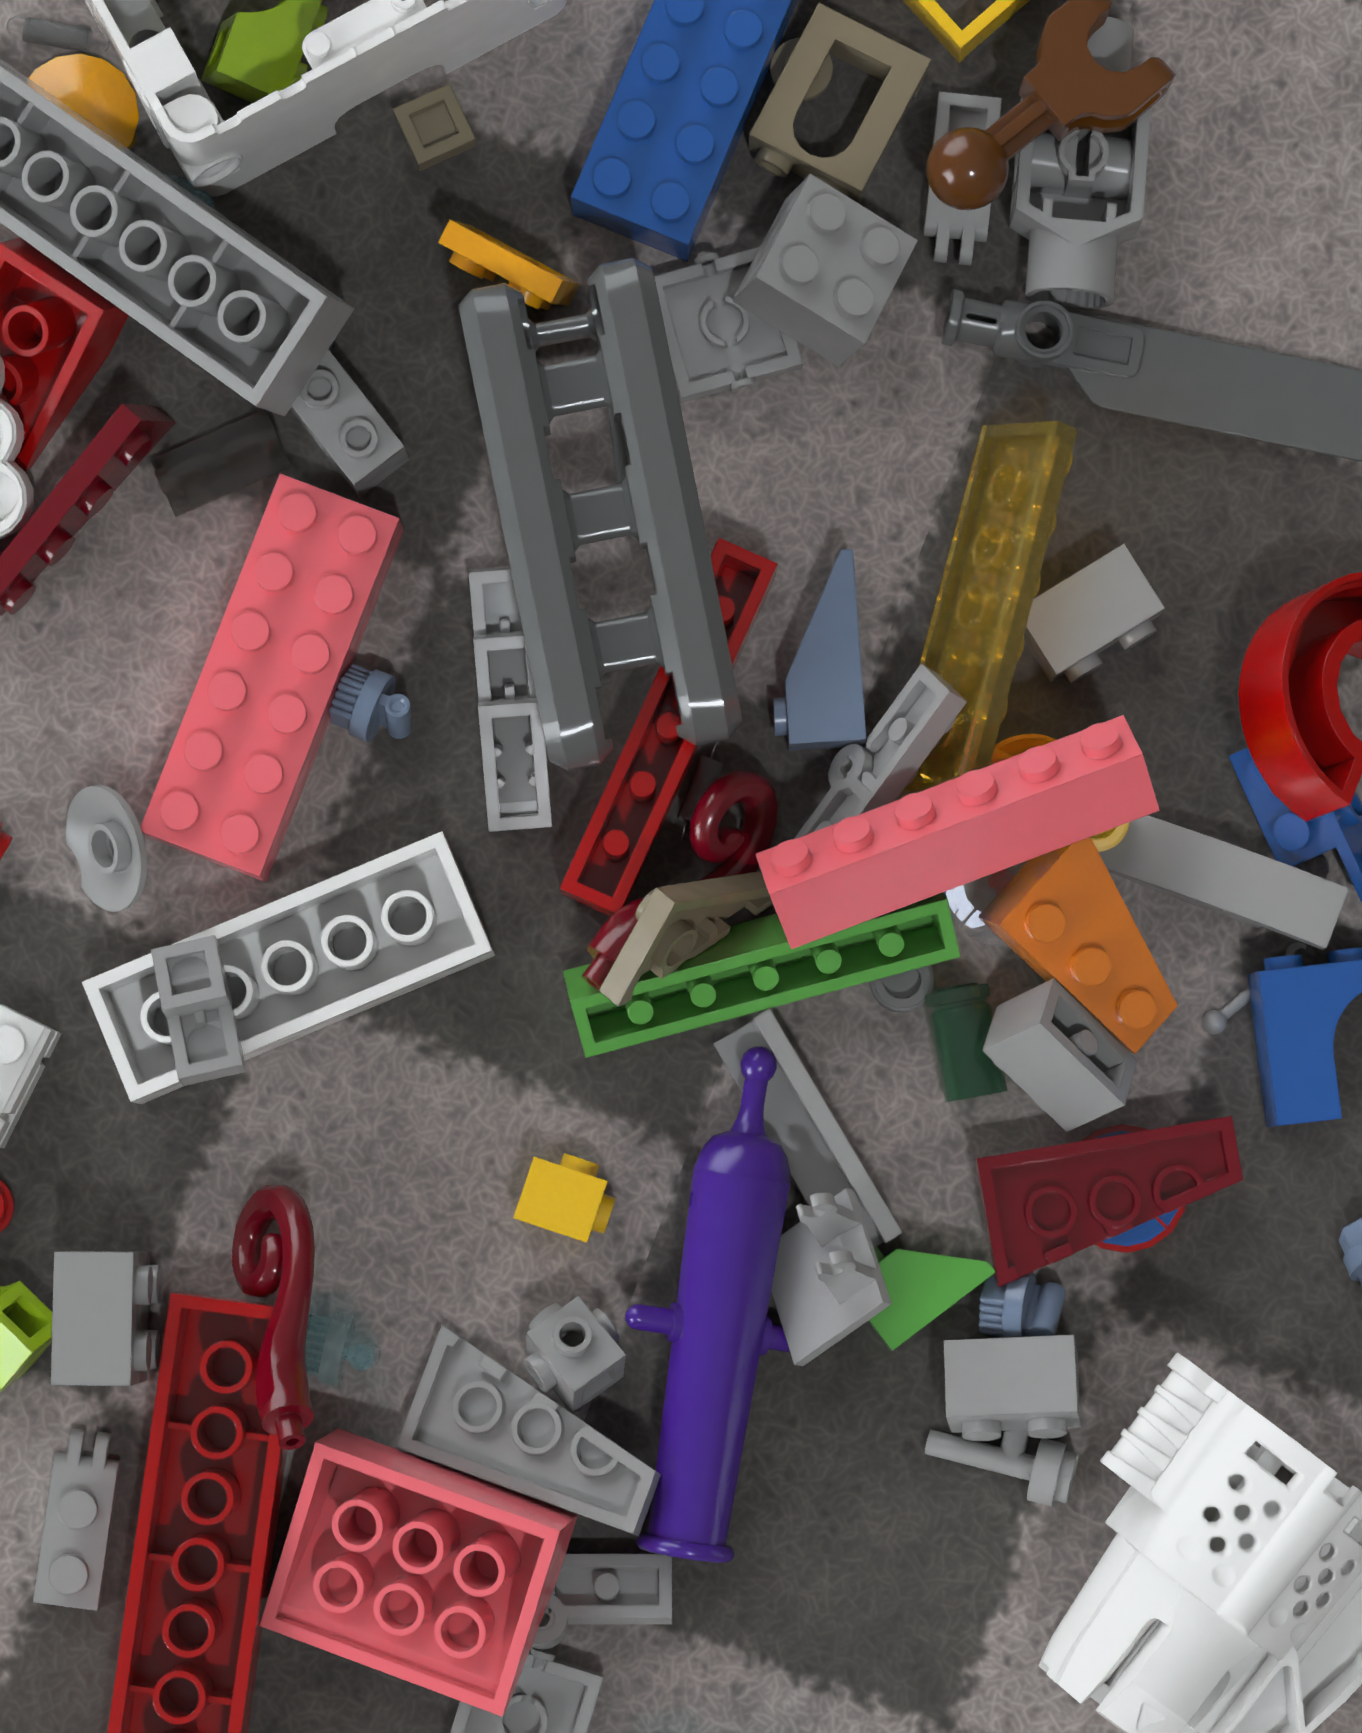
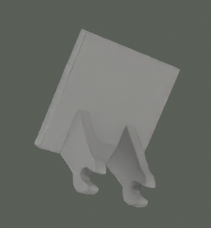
(826, 1275)

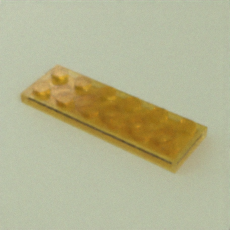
(992, 585)

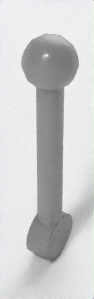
(1216, 1020)

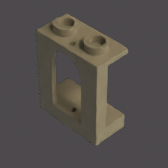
(865, 49)

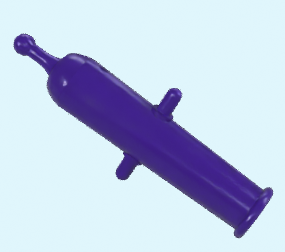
(717, 1326)

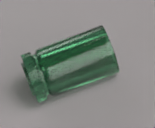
(959, 1034)

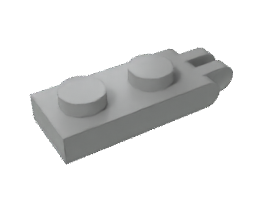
(945, 222)
(77, 1525)

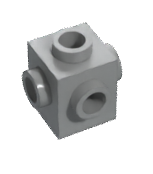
(573, 1352)

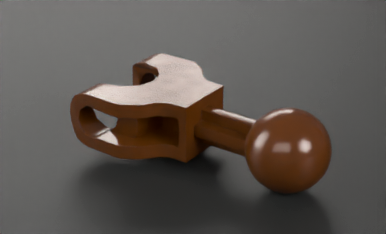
(1059, 94)

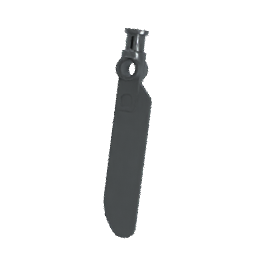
(1176, 375)

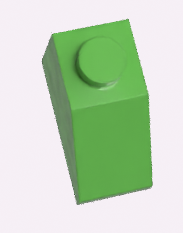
(922, 1289)

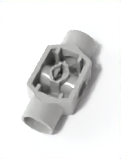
(1082, 196)

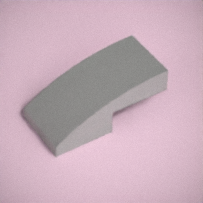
(198, 1010)

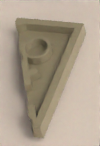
(679, 925)

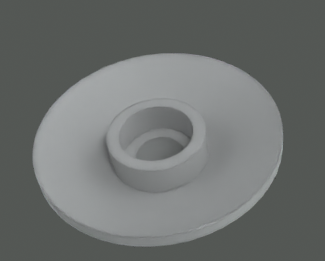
(107, 846)

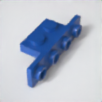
(1290, 836)

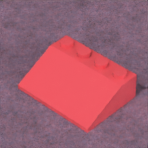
(417, 1569)

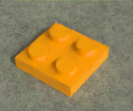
(487, 256)

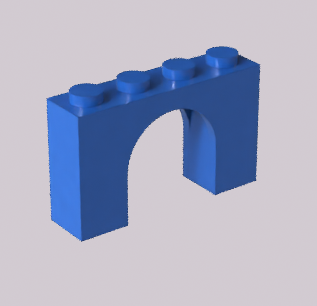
(1294, 1033)

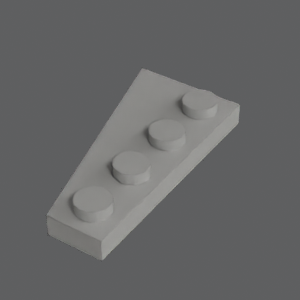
(511, 1434)

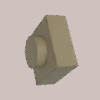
(434, 127)

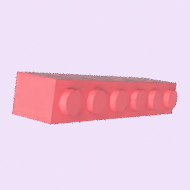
(958, 831)

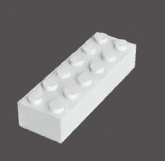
(307, 960)

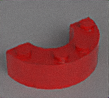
(1293, 699)

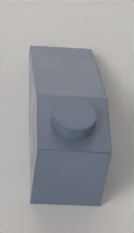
(824, 683)

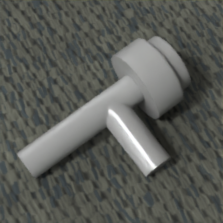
(1049, 1472)

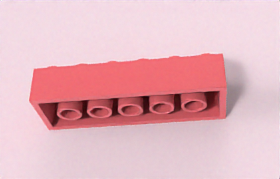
(272, 677)

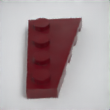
(78, 497)
(1083, 1192)

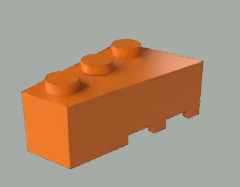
(1076, 928)

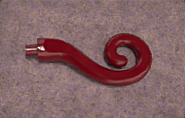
(728, 845)
(260, 1268)

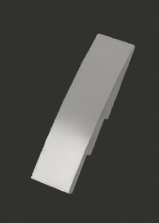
(507, 708)
(1228, 880)

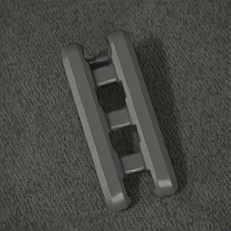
(652, 503)

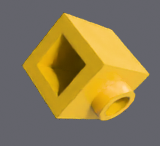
(565, 1198)

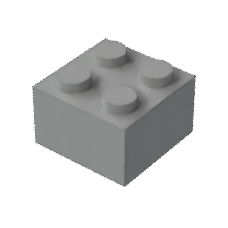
(825, 270)
(104, 1318)

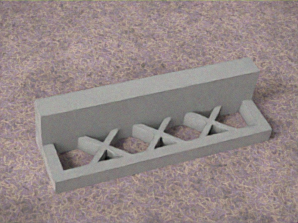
(805, 1127)

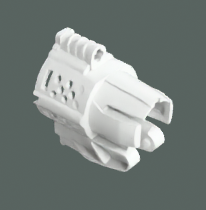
(1223, 1584)

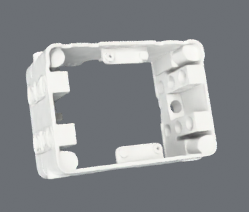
(349, 64)

